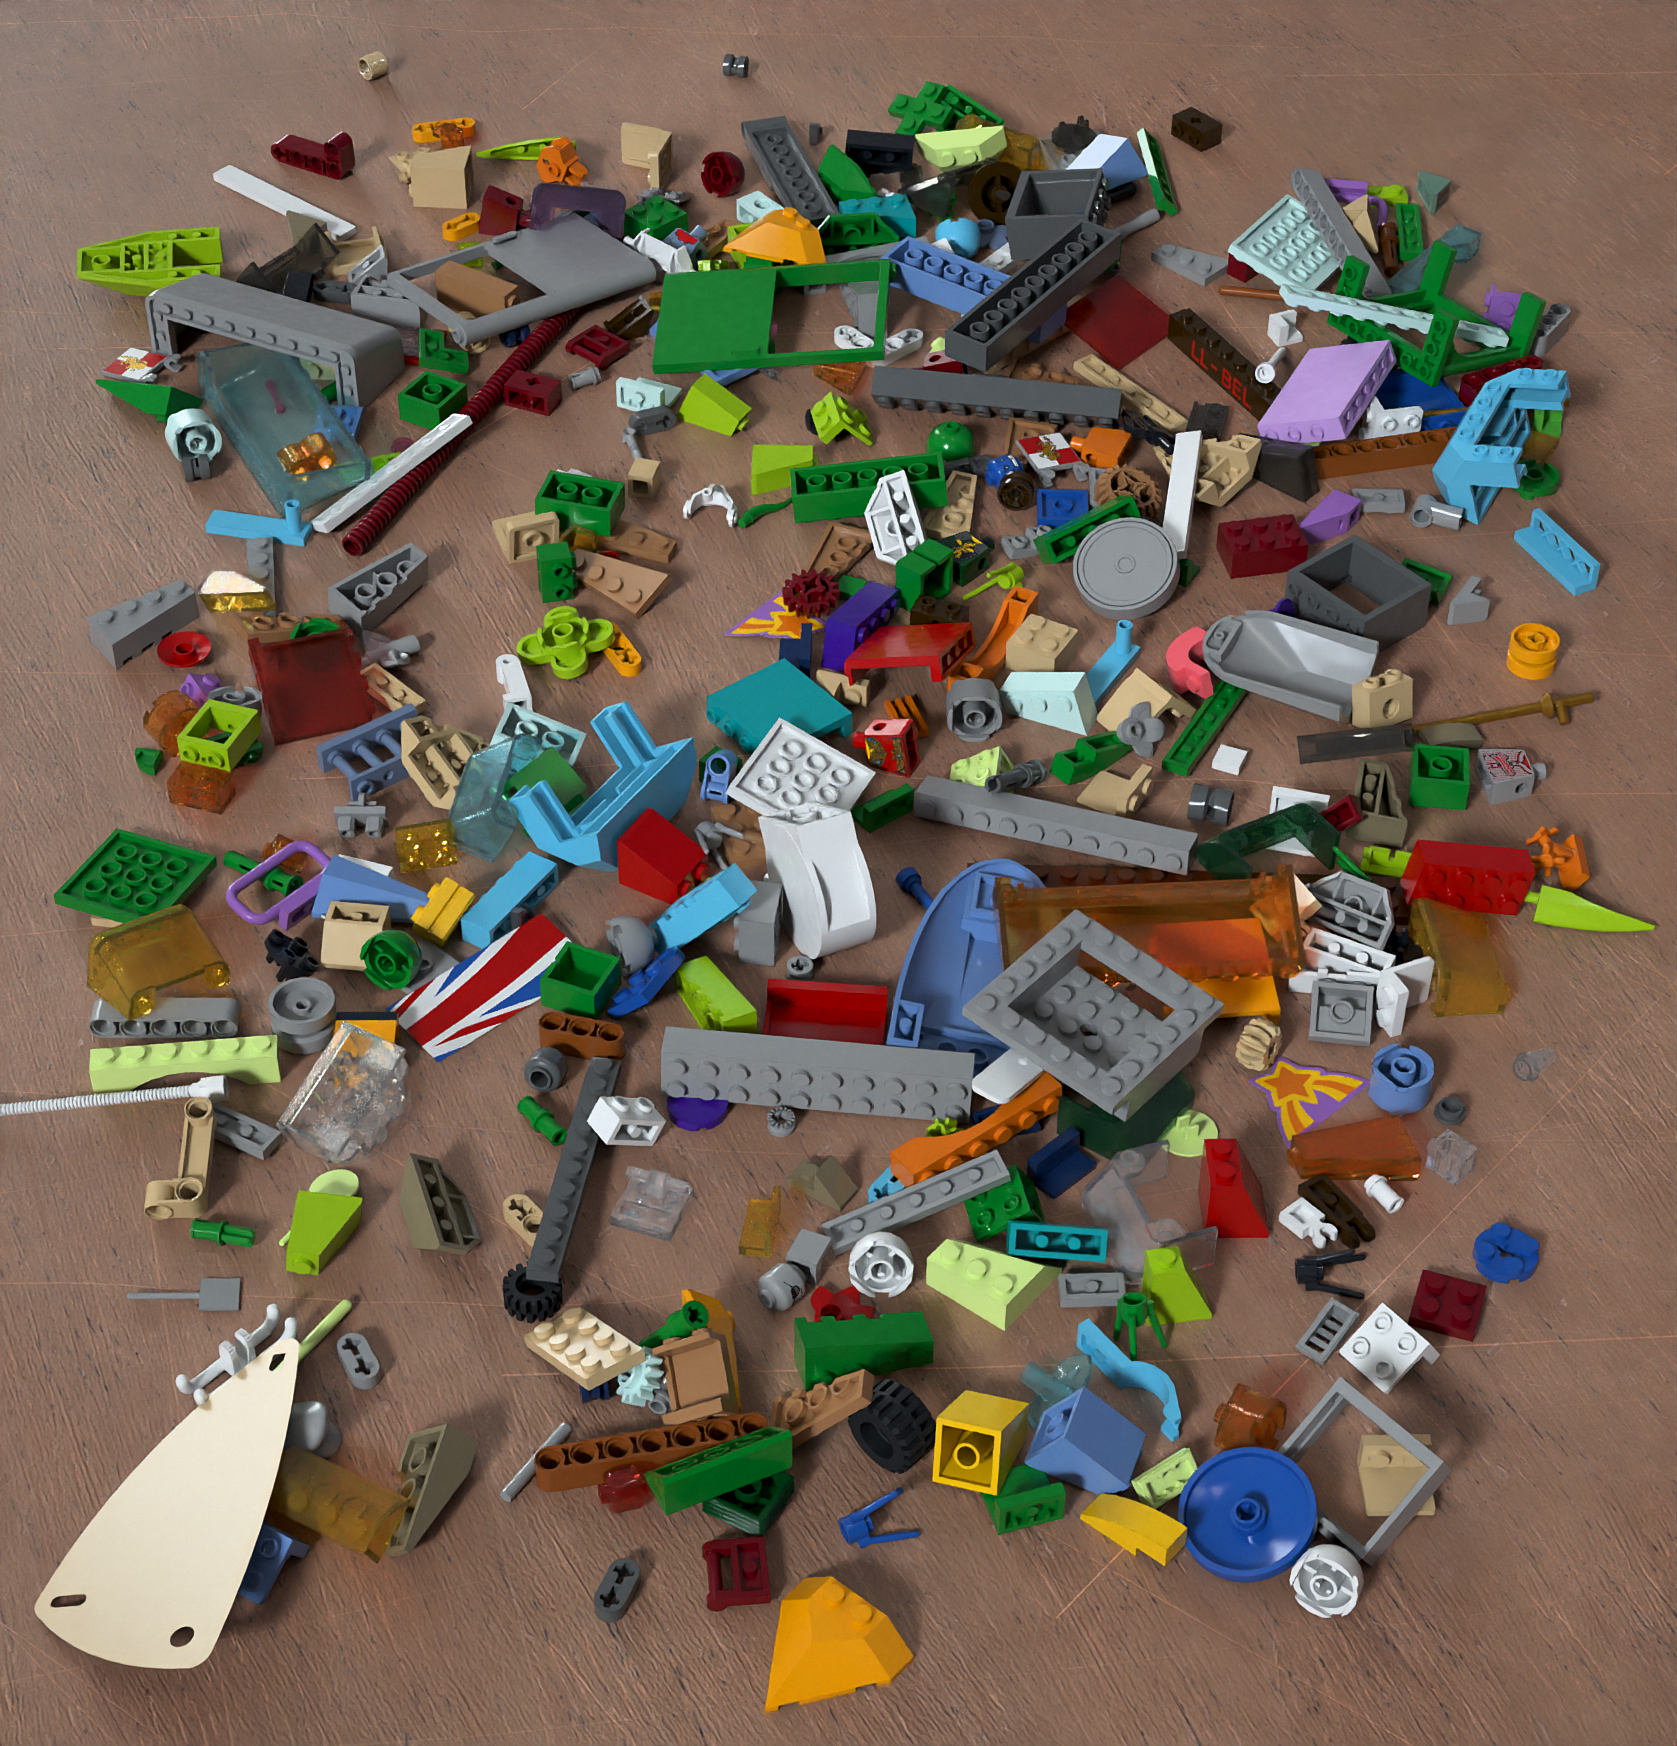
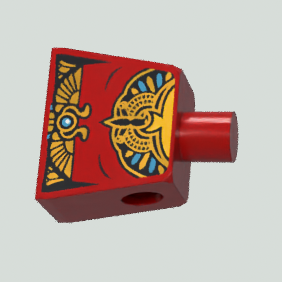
(890, 745)

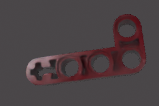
(329, 159)
(1473, 382)

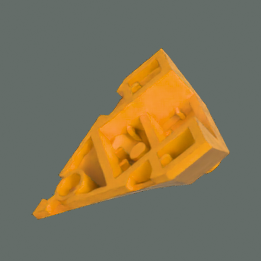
(780, 237)
(831, 1645)

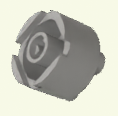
(973, 709)

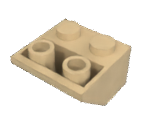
(347, 930)

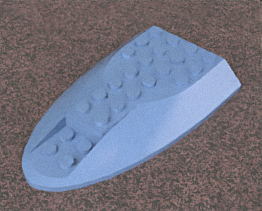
(951, 962)

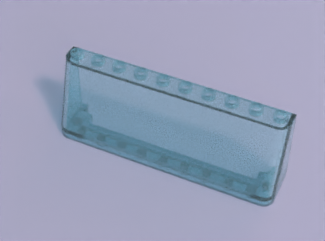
(236, 395)

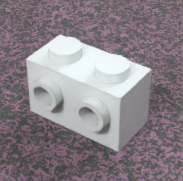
(626, 1121)

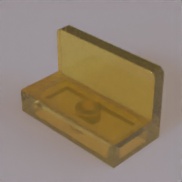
(761, 1225)

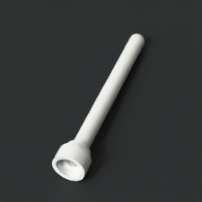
(1267, 370)

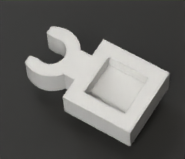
(1306, 1220)

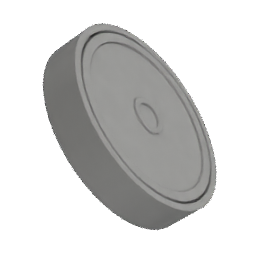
(1126, 568)

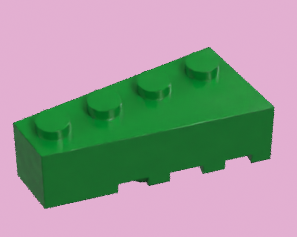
(846, 1346)

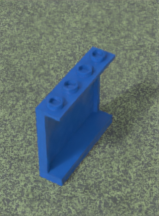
(1405, 390)

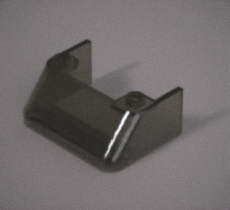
(309, 255)

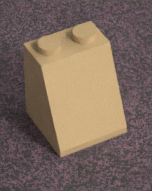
(442, 178)

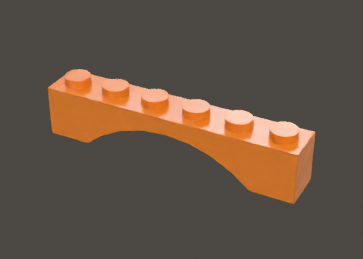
(992, 654)
(930, 1156)

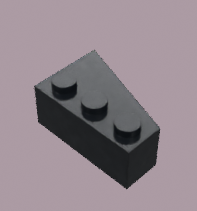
(880, 151)

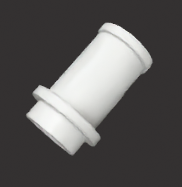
(1386, 1196)

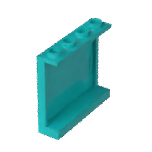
(779, 690)

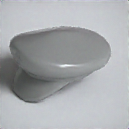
(312, 1430)

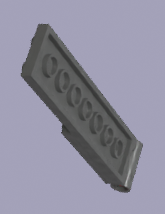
(787, 168)

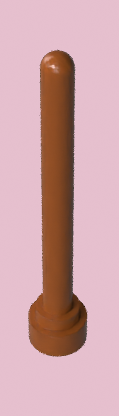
(1252, 292)

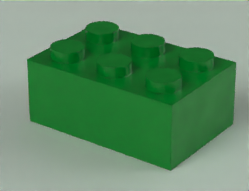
(582, 501)

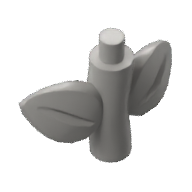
(387, 652)

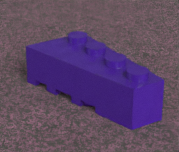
(857, 621)

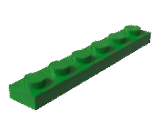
(1157, 172)
(1203, 729)

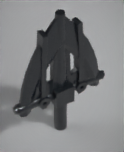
(1148, 430)

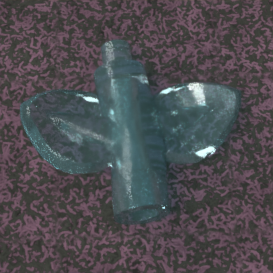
(1068, 1377)

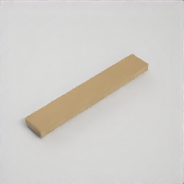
(1132, 395)

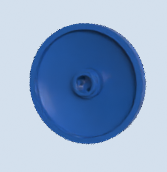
(1248, 1514)

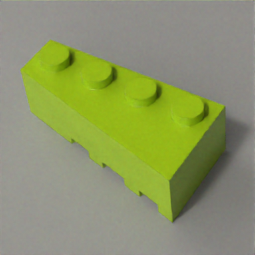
(713, 998)

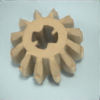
(1258, 1044)

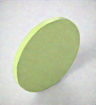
(1189, 1134)

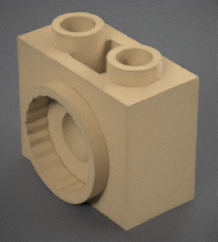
(1382, 700)

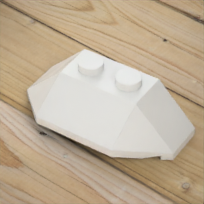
(894, 518)

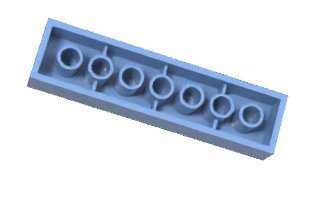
(953, 281)

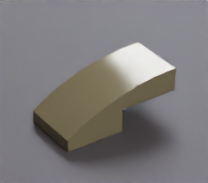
(1452, 735)

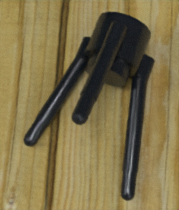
(1310, 1270)

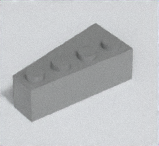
(862, 304)
(142, 621)

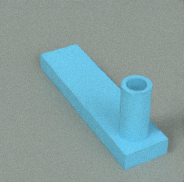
(284, 531)
(1113, 662)

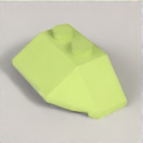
(961, 147)

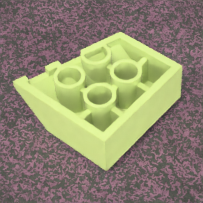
(988, 1279)

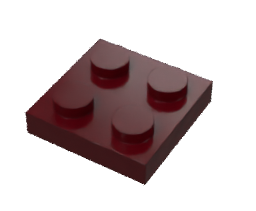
(1447, 1305)

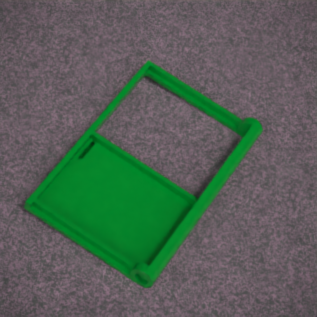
(727, 315)

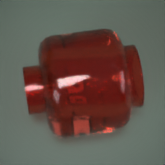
(623, 1489)

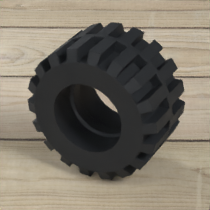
(894, 1427)

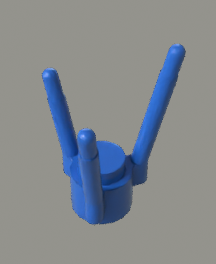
(858, 1525)

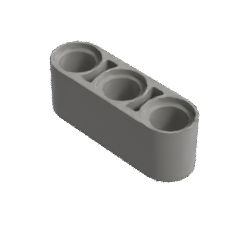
(1550, 329)

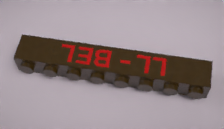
(1221, 362)

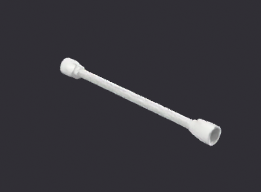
(213, 1088)

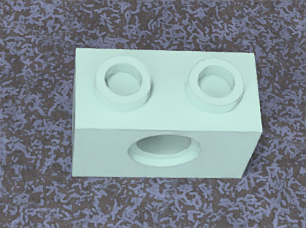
(754, 207)

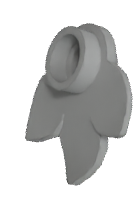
(1144, 729)

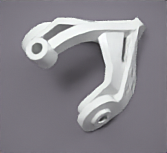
(712, 496)

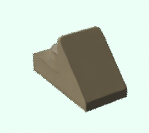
(824, 1183)

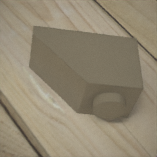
(300, 224)

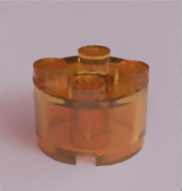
(169, 718)
(1249, 1419)

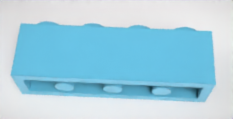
(524, 884)

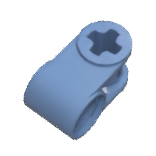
(718, 780)

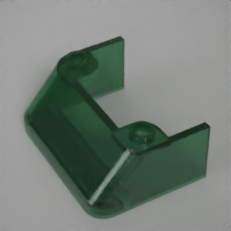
(1224, 852)
(1151, 1123)

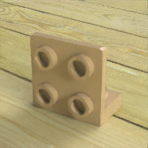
(1389, 1474)

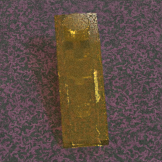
(232, 592)

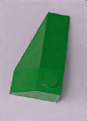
(152, 399)

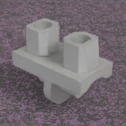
(361, 814)

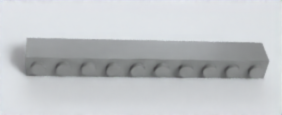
(1057, 825)

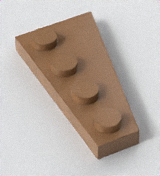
(638, 543)

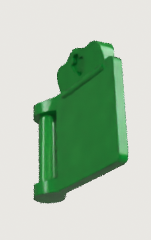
(559, 775)

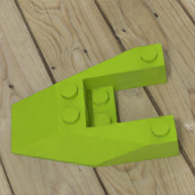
(147, 259)

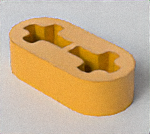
(461, 226)

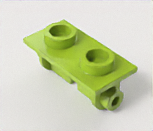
(1378, 862)

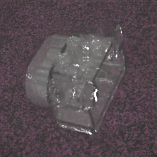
(350, 1100)

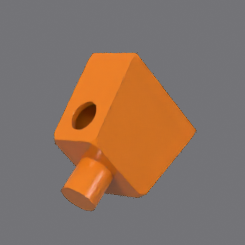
(1103, 447)

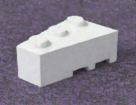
(1339, 960)

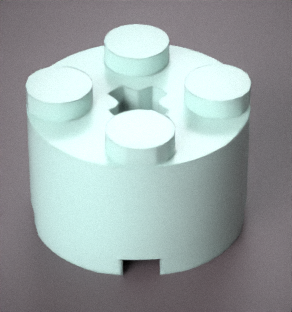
(192, 434)

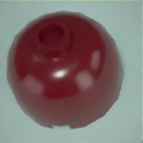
(722, 173)

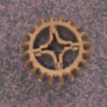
(1129, 482)

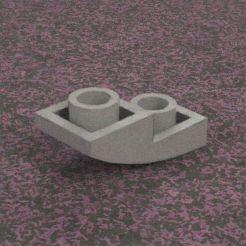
(1023, 546)

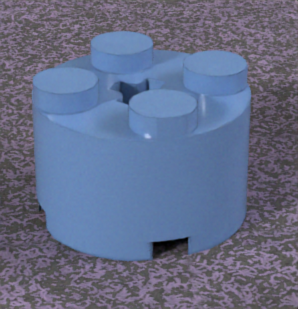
(1401, 1079)

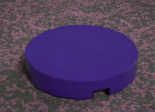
(696, 1113)

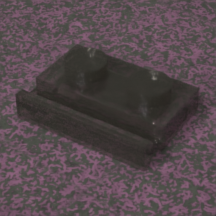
(1209, 419)

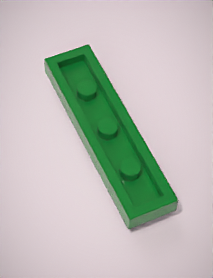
(1409, 231)

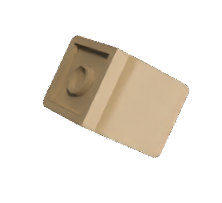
(648, 149)
(523, 532)
(1142, 688)

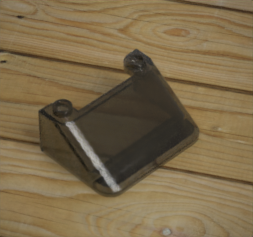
(936, 192)

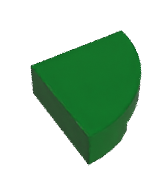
(148, 760)

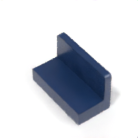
(798, 651)
(1059, 1164)

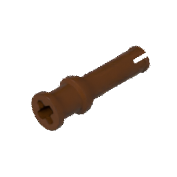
(1388, 244)

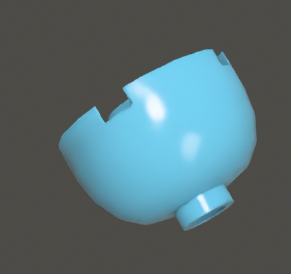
(961, 235)

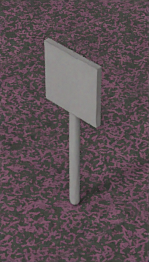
(214, 1294)

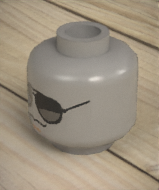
(781, 1286)

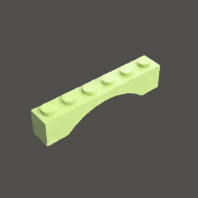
(243, 1058)

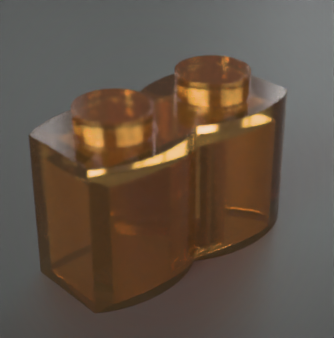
(308, 455)

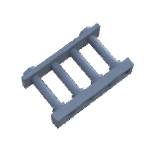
(361, 743)

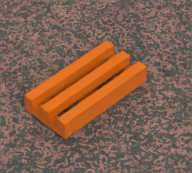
(913, 710)

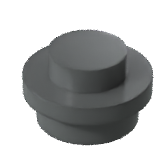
(1450, 1111)

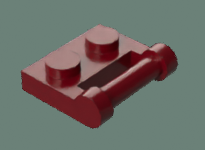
(601, 341)
(748, 1572)

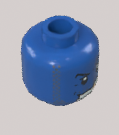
(999, 466)

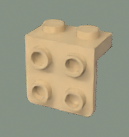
(1117, 795)

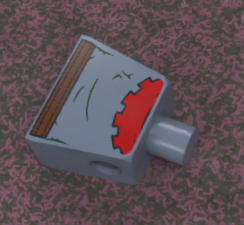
(692, 241)

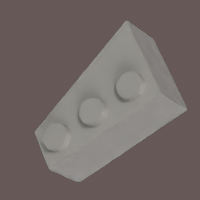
(384, 304)

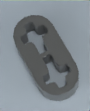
(333, 291)
(652, 420)
(610, 1587)

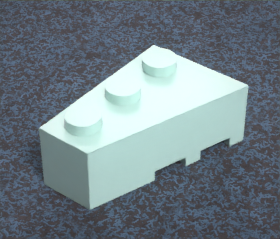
(1051, 699)

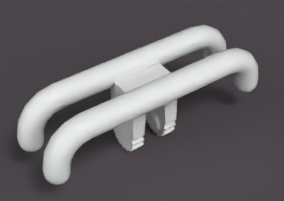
(236, 1358)

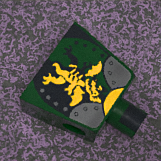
(970, 556)

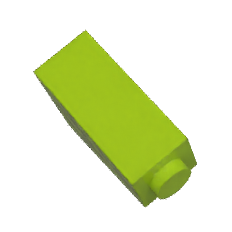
(714, 407)
(773, 463)
(320, 1229)
(1173, 1287)

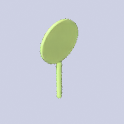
(332, 1182)

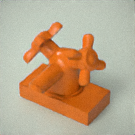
(1566, 857)

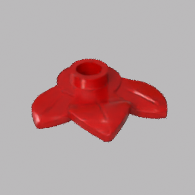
(840, 1304)

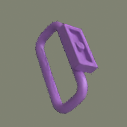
(1349, 190)
(294, 906)

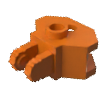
(561, 164)

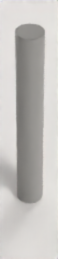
(528, 1469)

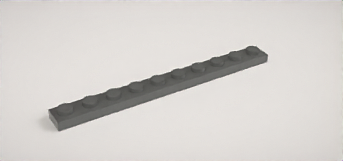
(571, 1175)

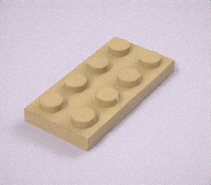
(584, 1348)

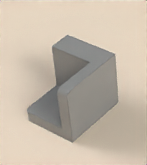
(807, 1254)

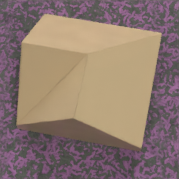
(1363, 221)

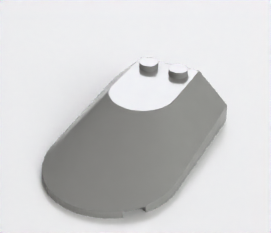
(1290, 661)

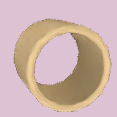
(373, 65)

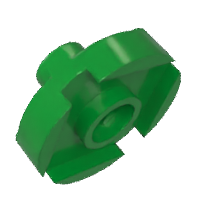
(1539, 480)

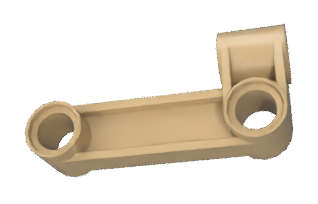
(170, 1197)

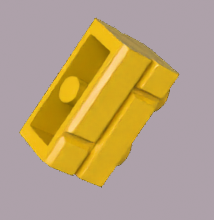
(442, 912)

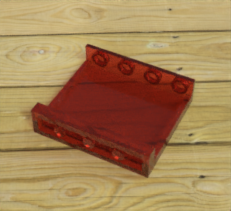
(311, 685)

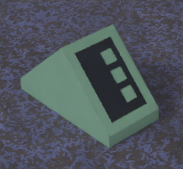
(1433, 190)

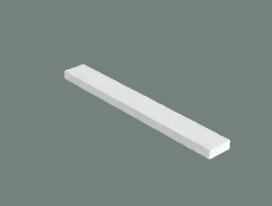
(281, 200)
(390, 473)
(1182, 489)

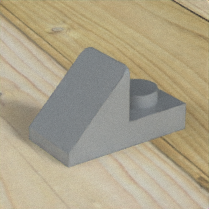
(374, 265)
(1469, 604)

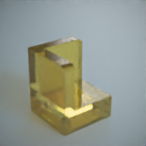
(579, 538)

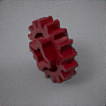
(813, 593)

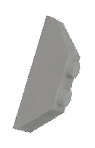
(1353, 908)

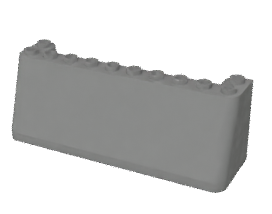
(361, 351)

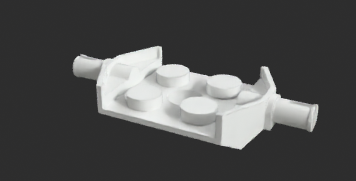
(663, 256)

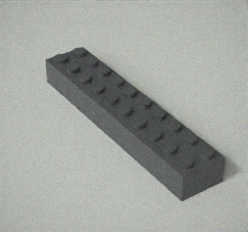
(1032, 295)
(996, 396)

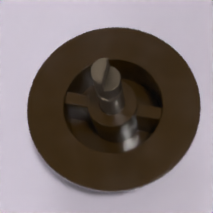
(992, 191)

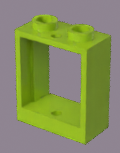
(238, 720)

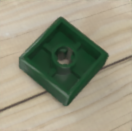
(753, 1505)

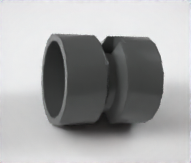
(1210, 804)

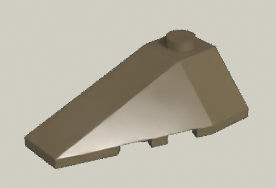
(431, 1471)

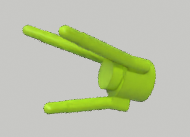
(1007, 578)

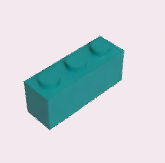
(1056, 1241)

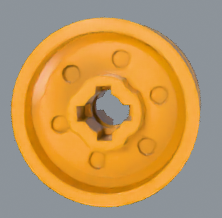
(1532, 651)

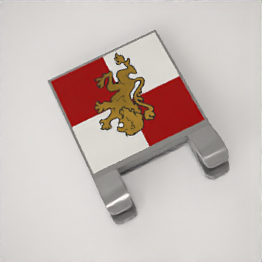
(140, 365)
(1051, 454)

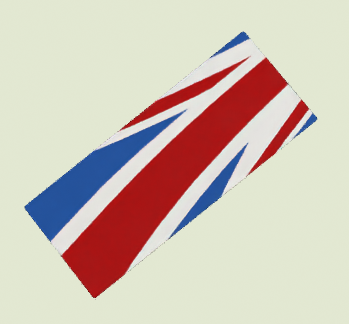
(481, 989)

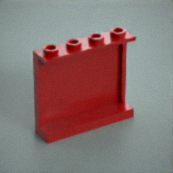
(930, 645)
(826, 1011)

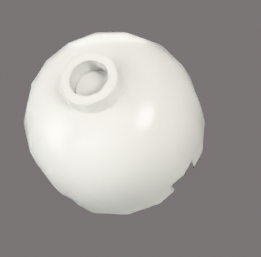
(881, 1264)
(1327, 1580)

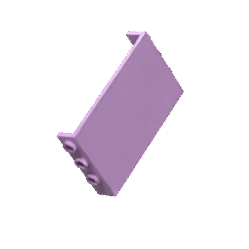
(1328, 392)

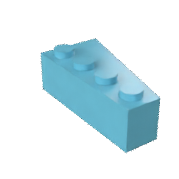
(703, 908)

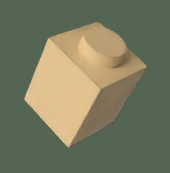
(644, 478)

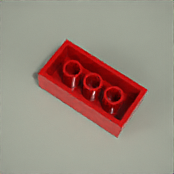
(1468, 876)

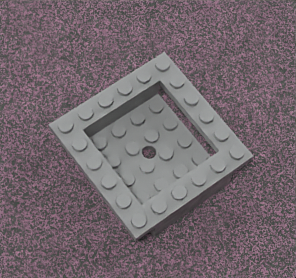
(1049, 1000)

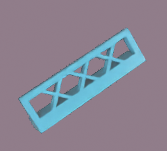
(1557, 558)

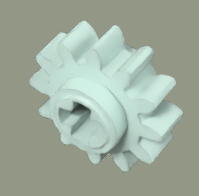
(640, 1381)

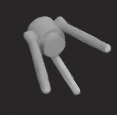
(710, 838)

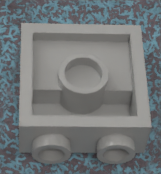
(1340, 1012)

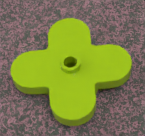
(565, 642)

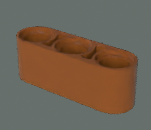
(581, 1036)

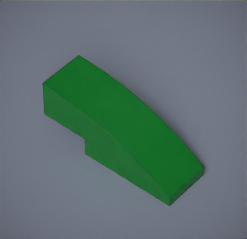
(1088, 757)

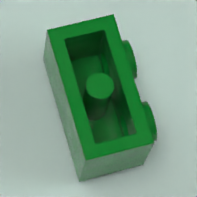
(555, 572)

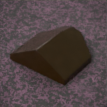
(632, 320)

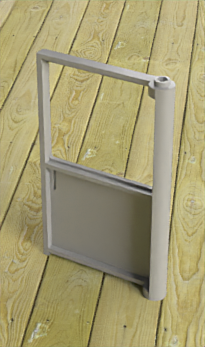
(564, 259)

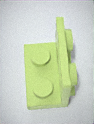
(981, 766)

